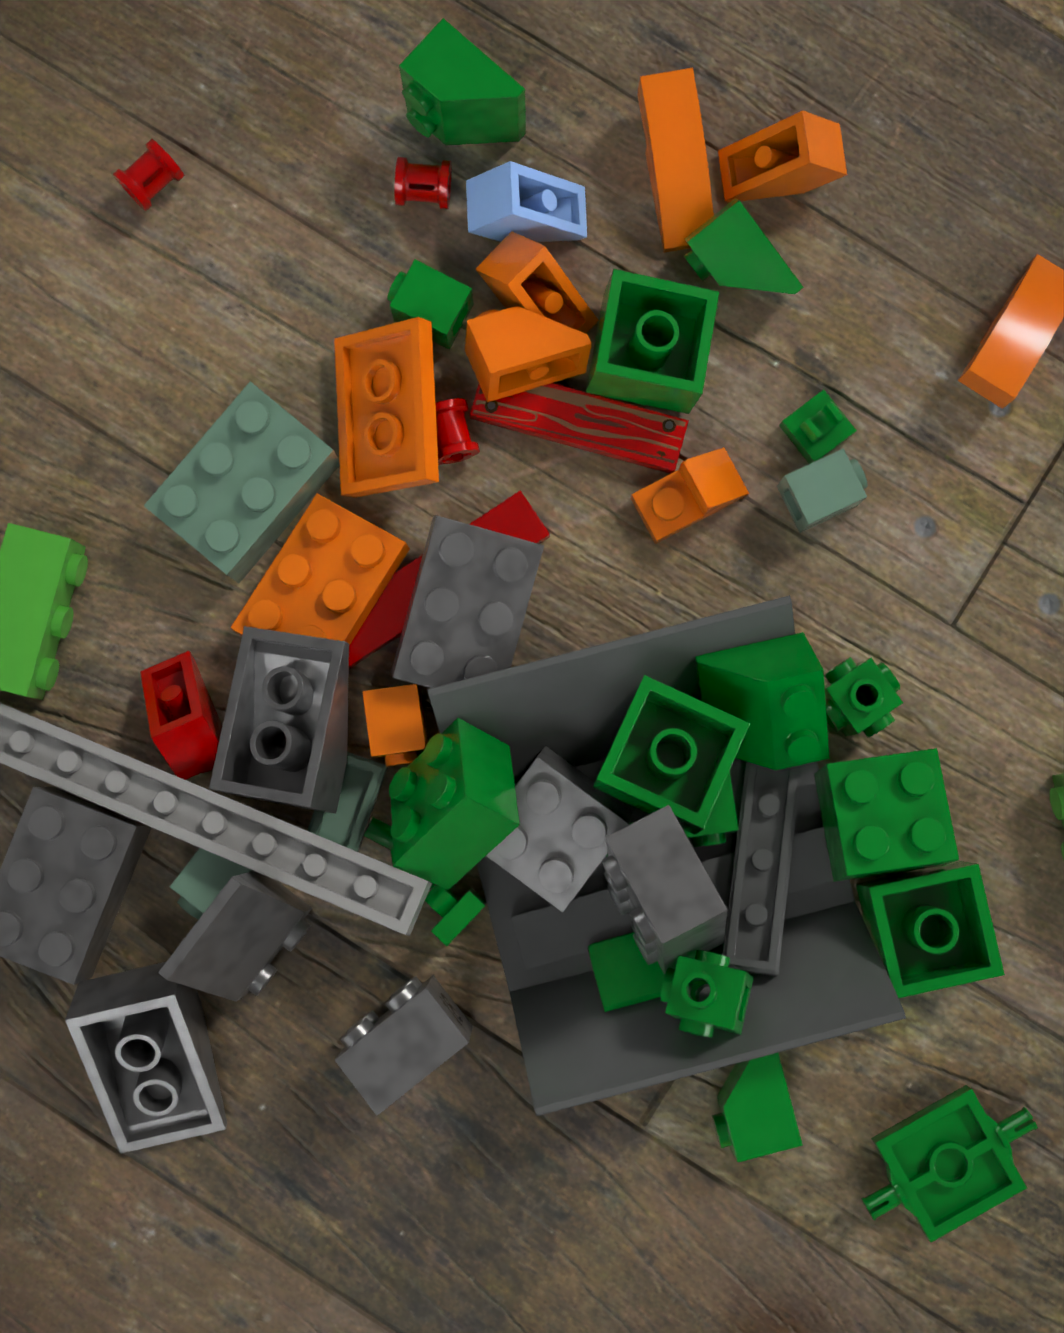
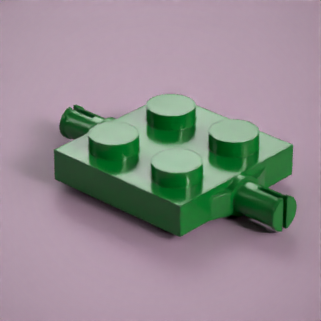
(949, 1163)

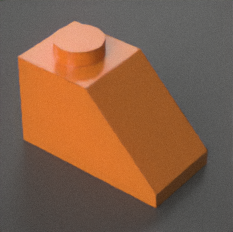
(783, 159)
(529, 277)
(522, 351)

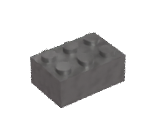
(465, 604)
(65, 882)
(665, 888)

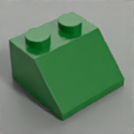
(460, 92)
(776, 690)

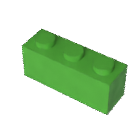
(35, 600)

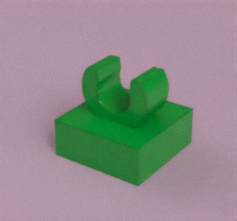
(817, 427)
(455, 912)

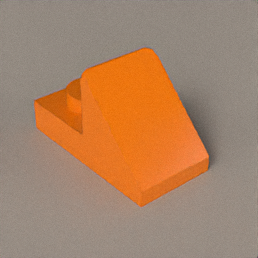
(689, 494)

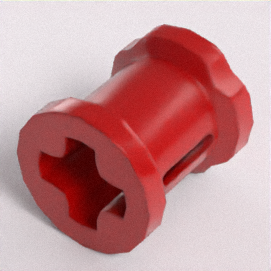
(148, 174)
(423, 182)
(453, 433)

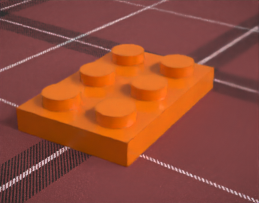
(386, 408)
(324, 575)

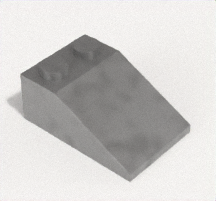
(286, 721)
(239, 938)
(147, 1057)

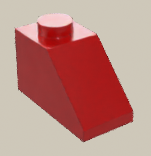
(181, 715)

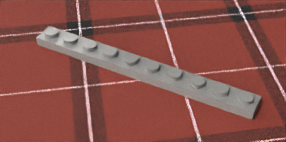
(212, 821)

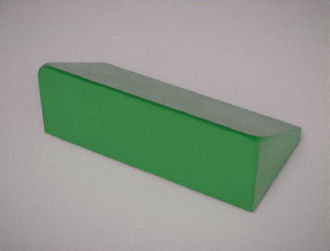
(623, 973)

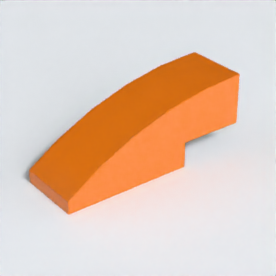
(675, 155)
(1018, 334)

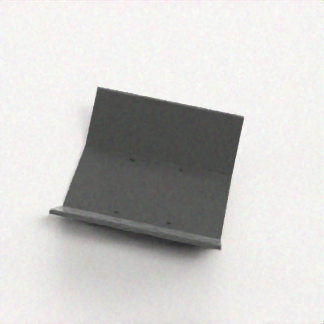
(570, 1046)

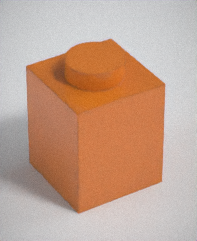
(395, 723)

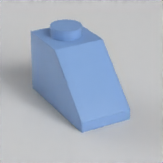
(525, 203)

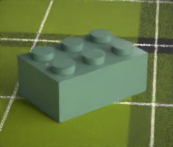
(243, 482)

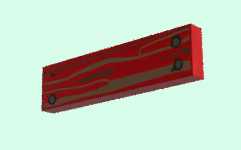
(588, 424)

